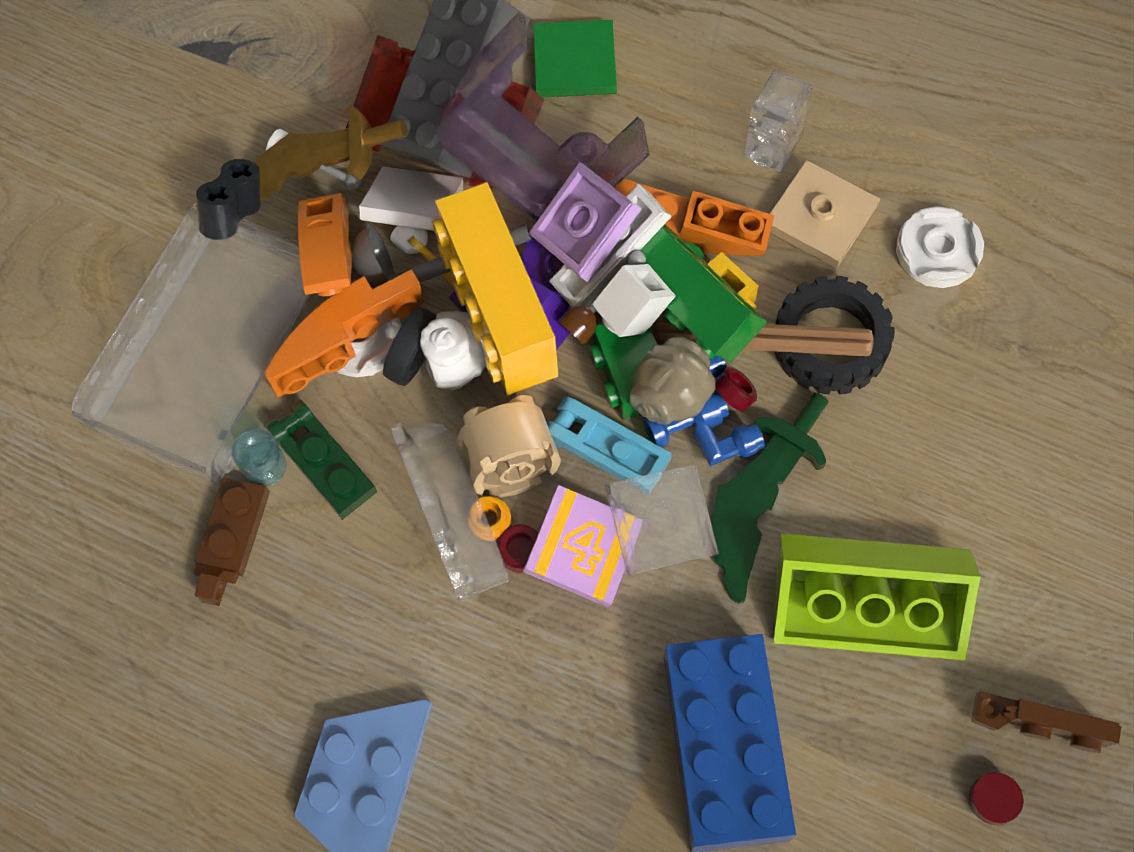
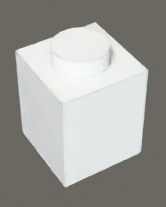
(633, 300)

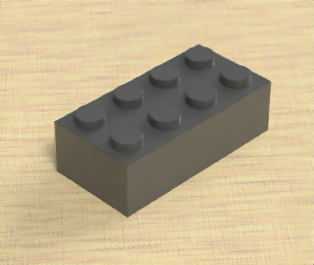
(446, 47)

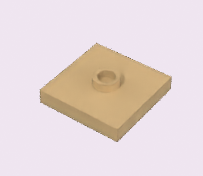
(822, 213)

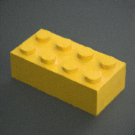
(495, 290)

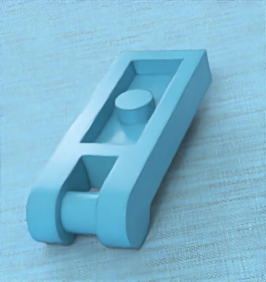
(606, 442)

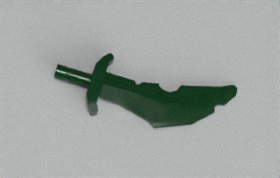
(755, 492)

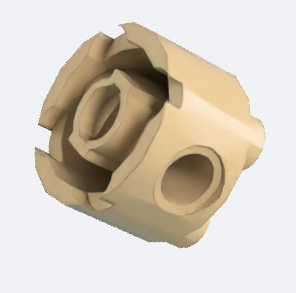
(507, 447)

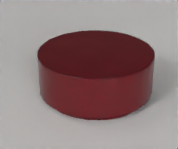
(736, 388)
(515, 546)
(996, 798)

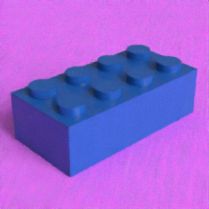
(728, 744)

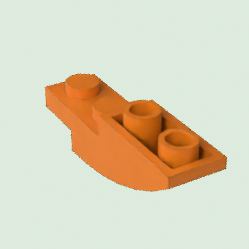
(712, 222)
(324, 244)
(325, 335)

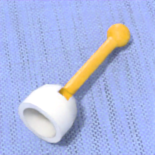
(414, 241)

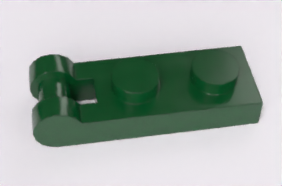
(322, 460)

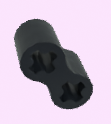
(228, 199)

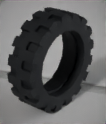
(859, 303)

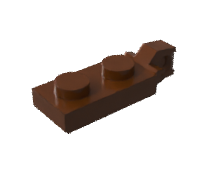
(228, 537)
(1041, 721)

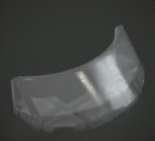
(450, 507)

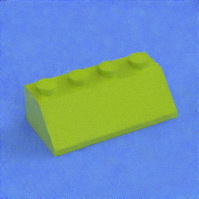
(874, 596)

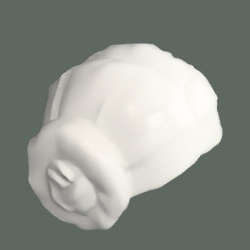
(451, 350)

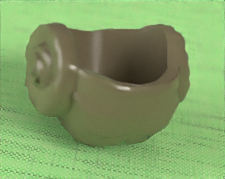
(672, 382)

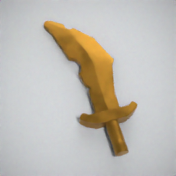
(307, 152)

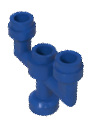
(743, 441)

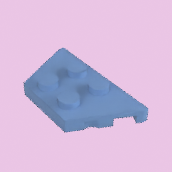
(362, 777)

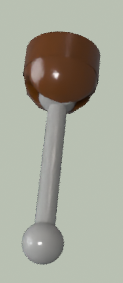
(581, 319)

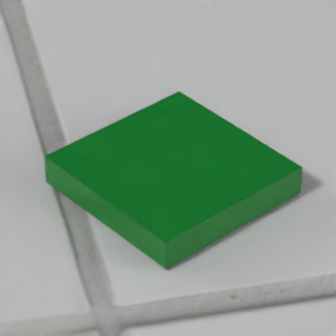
(575, 58)

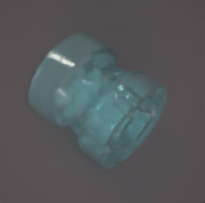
(253, 449)

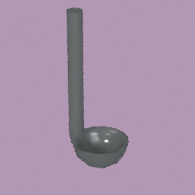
(374, 263)

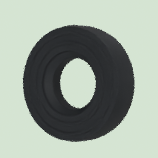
(405, 353)

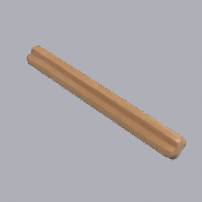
(790, 338)

